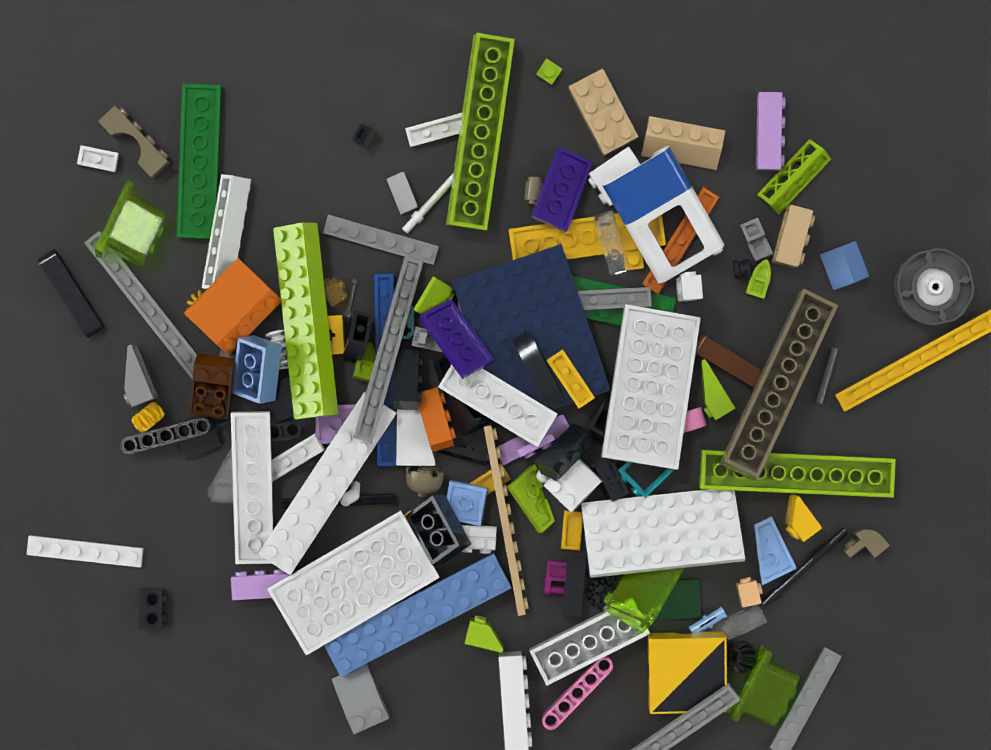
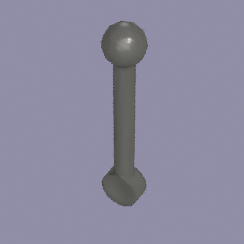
(348, 313)

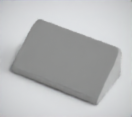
(402, 193)

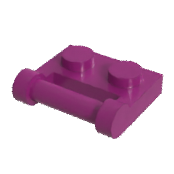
(556, 572)

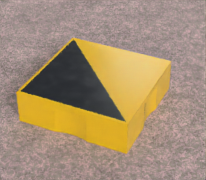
(684, 669)

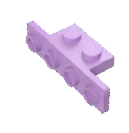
(520, 447)

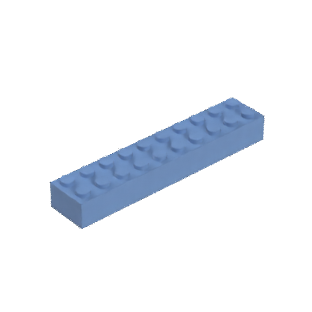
(418, 614)

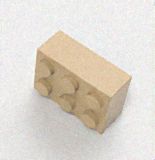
(793, 236)

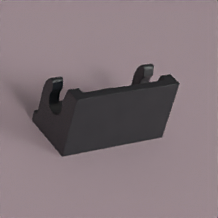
(612, 482)

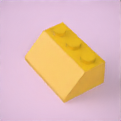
(800, 520)

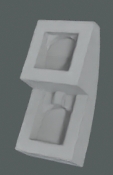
(756, 240)

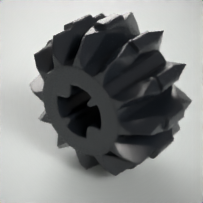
(741, 657)

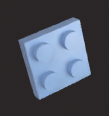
(467, 501)

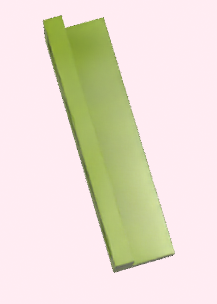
(797, 178)

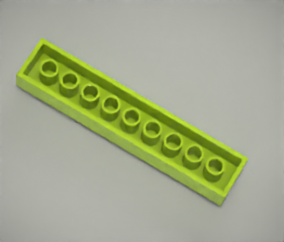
(480, 131)
(305, 320)
(804, 475)

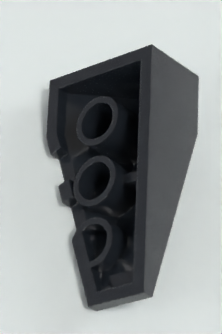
(465, 417)

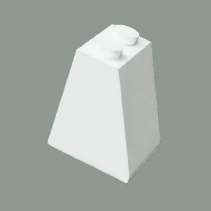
(610, 171)

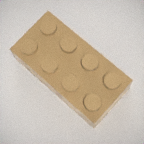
(603, 112)

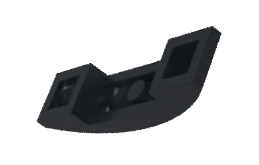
(538, 369)

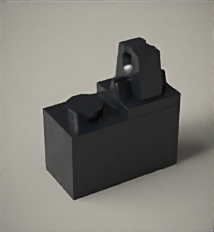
(357, 336)

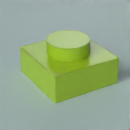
(548, 71)

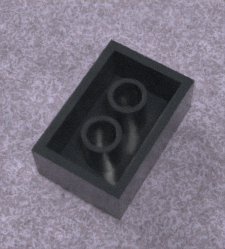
(438, 529)

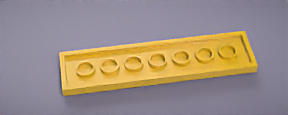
(579, 240)

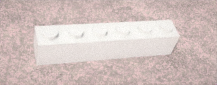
(226, 226)

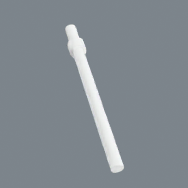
(418, 215)

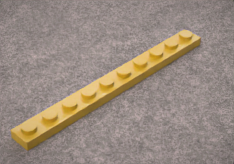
(915, 361)

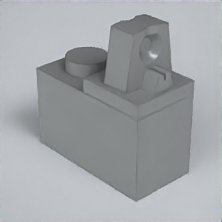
(424, 340)

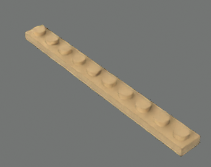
(504, 511)

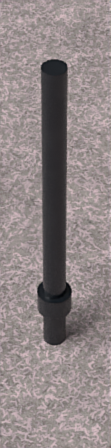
(774, 593)

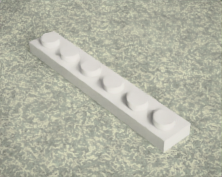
(85, 551)

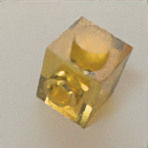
(335, 291)

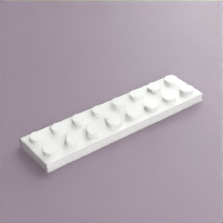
(251, 484)

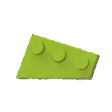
(530, 497)

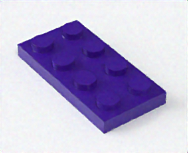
(562, 189)
(456, 338)

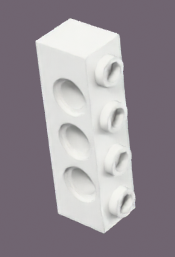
(689, 287)

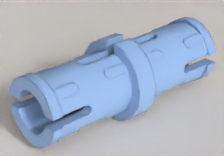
(719, 614)

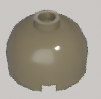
(424, 479)

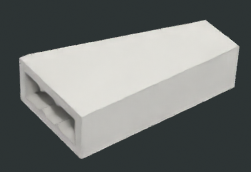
(412, 440)

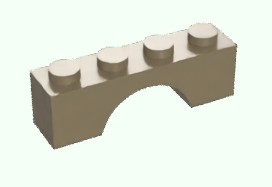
(151, 159)

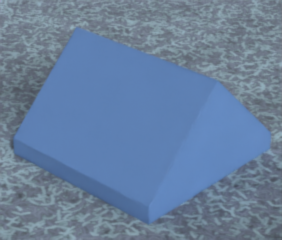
(844, 265)

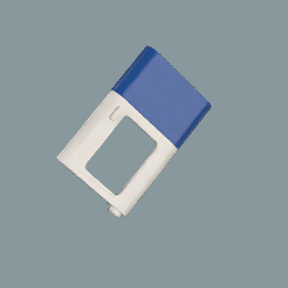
(648, 193)

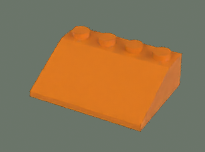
(233, 306)

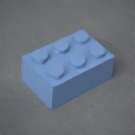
(256, 369)

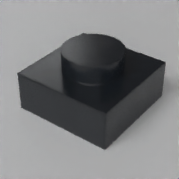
(364, 135)

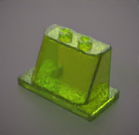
(131, 228)
(766, 690)

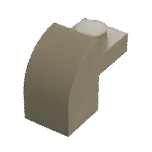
(867, 538)

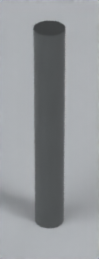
(827, 375)

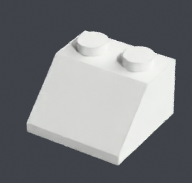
(574, 485)

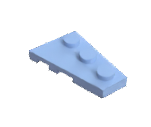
(772, 552)

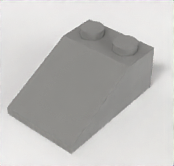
(138, 383)
(360, 699)

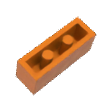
(436, 420)

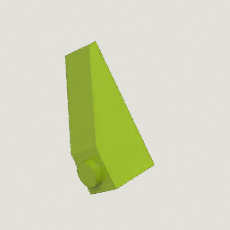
(714, 395)

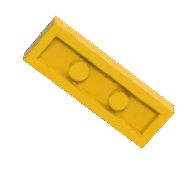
(570, 378)

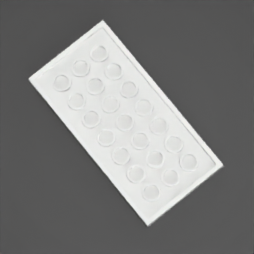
(651, 387)
(662, 532)
(353, 582)

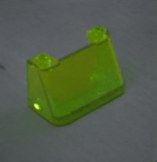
(641, 597)

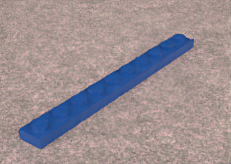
(383, 296)

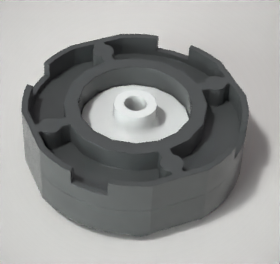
(952, 291)

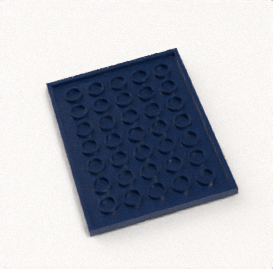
(536, 297)

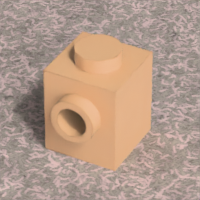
(749, 592)

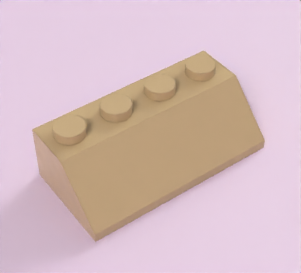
(689, 142)

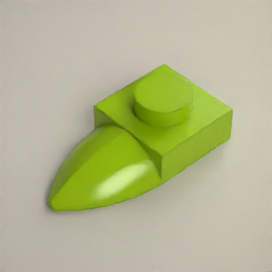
(759, 280)
(364, 367)

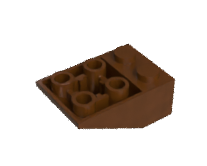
(212, 386)

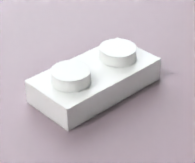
(98, 158)

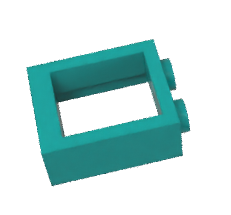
(636, 488)

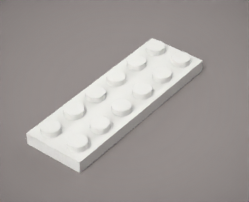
(500, 403)

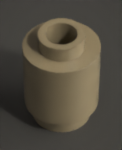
(532, 189)

